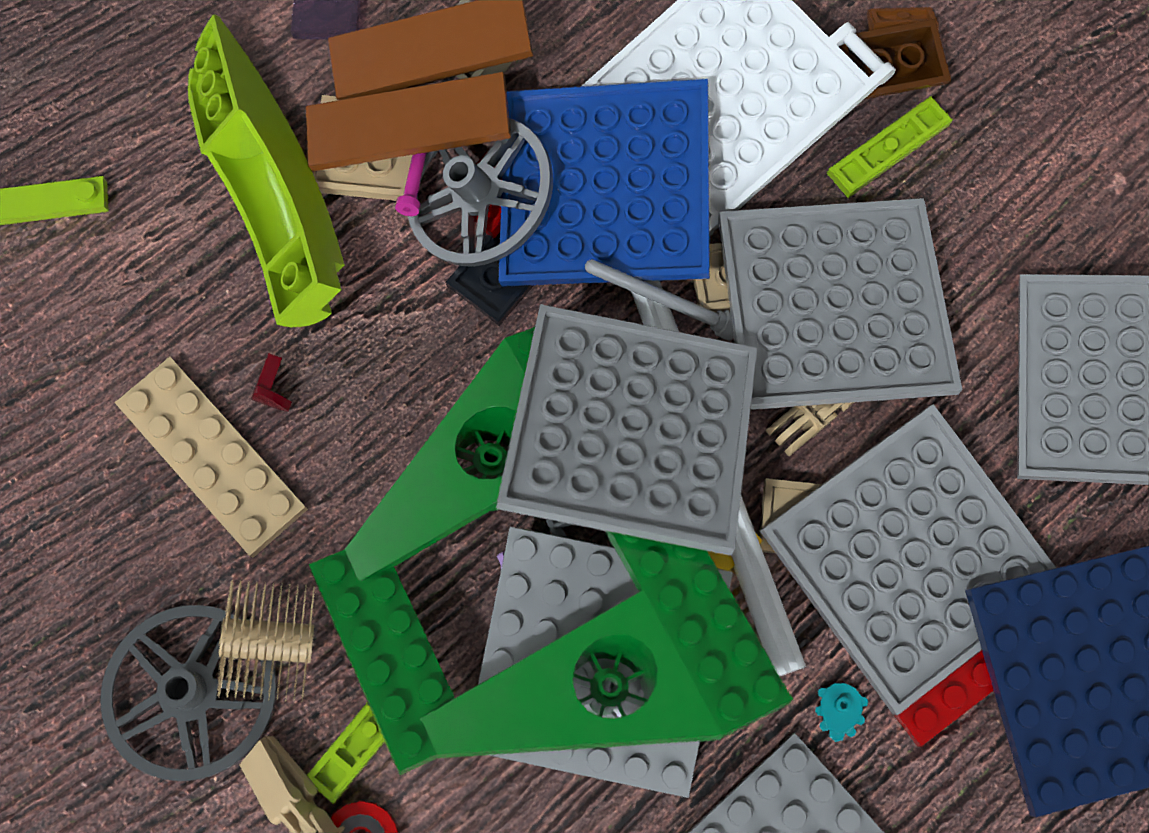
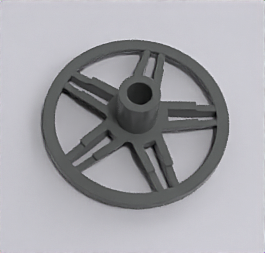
(477, 187)
(183, 693)

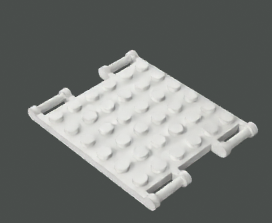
(769, 81)

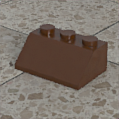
(912, 50)

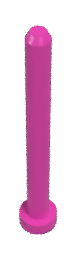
(408, 203)

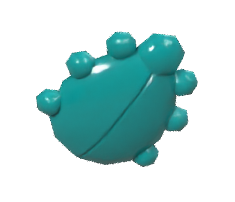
(841, 710)

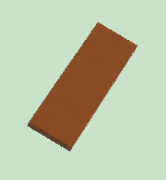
(429, 47)
(407, 122)

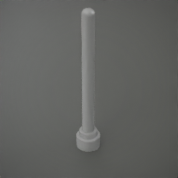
(718, 321)

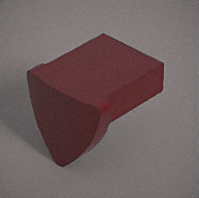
(264, 383)

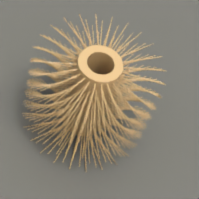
(262, 640)

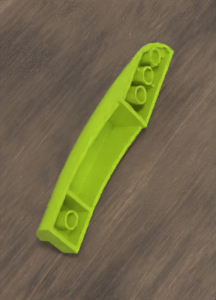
(266, 178)

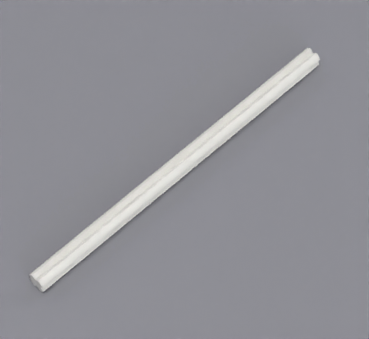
(748, 556)

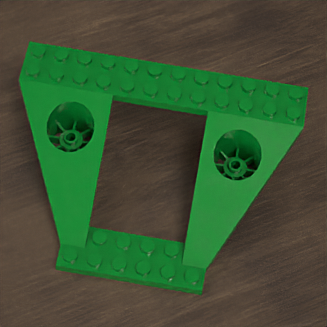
(677, 635)

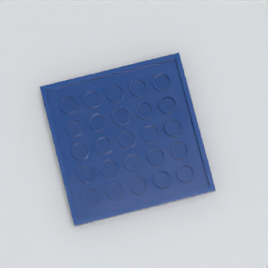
(624, 183)

